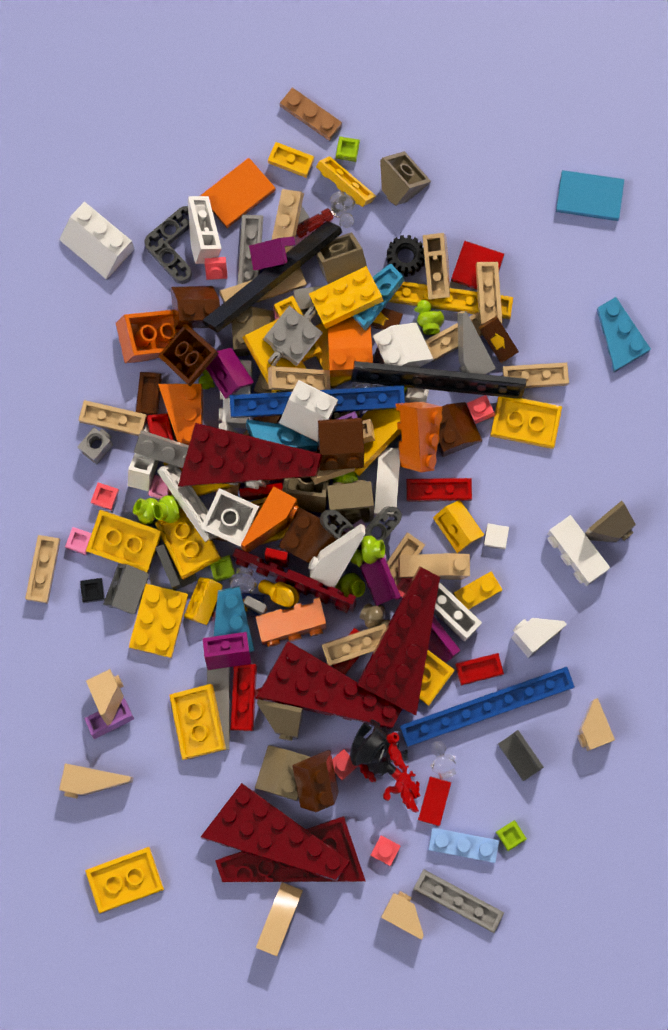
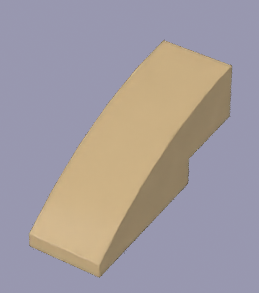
(279, 919)

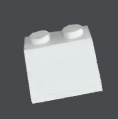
(403, 346)
(306, 408)
(230, 517)
(535, 633)

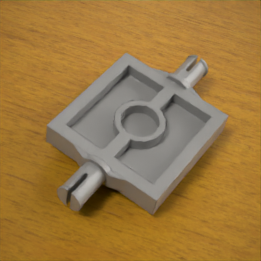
(292, 336)

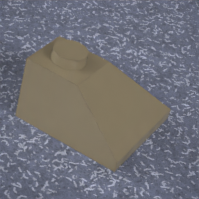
(401, 178)
(309, 495)
(612, 526)
(282, 718)

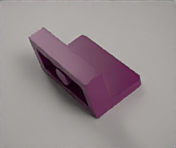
(270, 252)
(228, 373)
(380, 581)
(441, 643)
(226, 651)

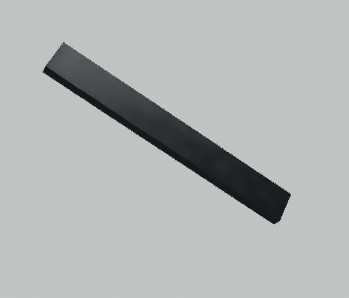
(271, 277)
(438, 380)

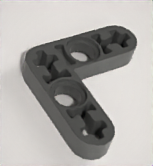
(165, 248)
(381, 516)

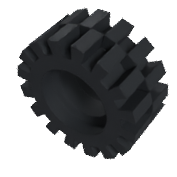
(406, 243)

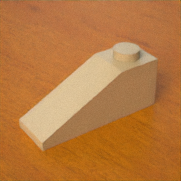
(436, 265)
(445, 565)
(87, 781)

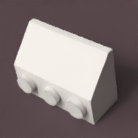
(96, 240)

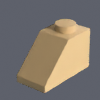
(106, 694)
(595, 727)
(403, 914)

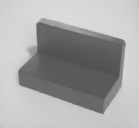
(171, 571)
(126, 588)
(520, 755)

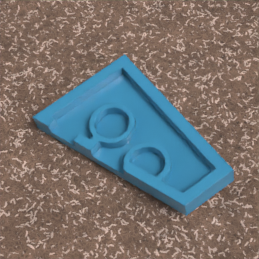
(387, 282)
(621, 334)
(279, 434)
(231, 614)

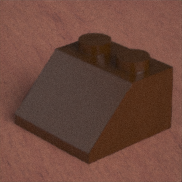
(192, 305)
(457, 429)
(341, 444)
(316, 782)

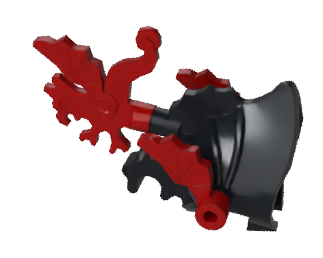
(375, 757)

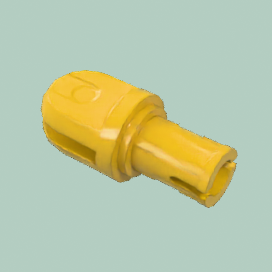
(279, 593)

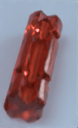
(314, 222)

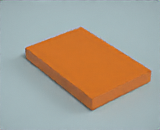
(238, 192)

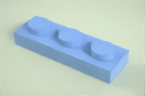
(463, 845)

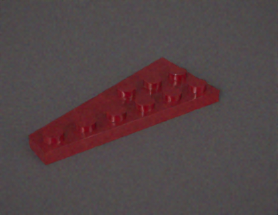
(231, 457)
(301, 582)
(401, 654)
(319, 688)
(264, 831)
(250, 868)

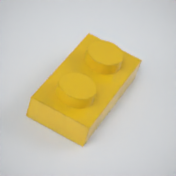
(291, 159)
(478, 590)

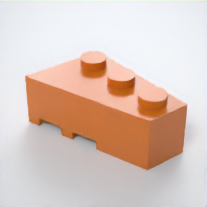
(184, 408)
(419, 434)
(291, 623)

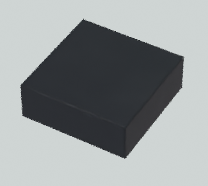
(92, 590)

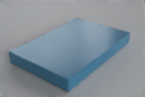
(590, 195)

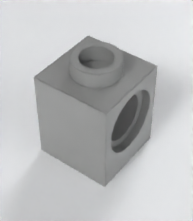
(95, 455)

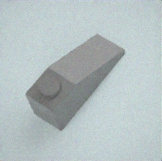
(471, 350)

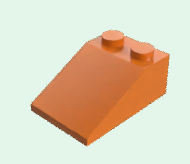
(145, 334)
(348, 344)
(272, 518)

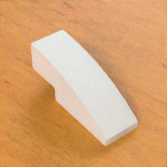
(387, 480)

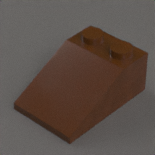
(188, 354)
(306, 536)

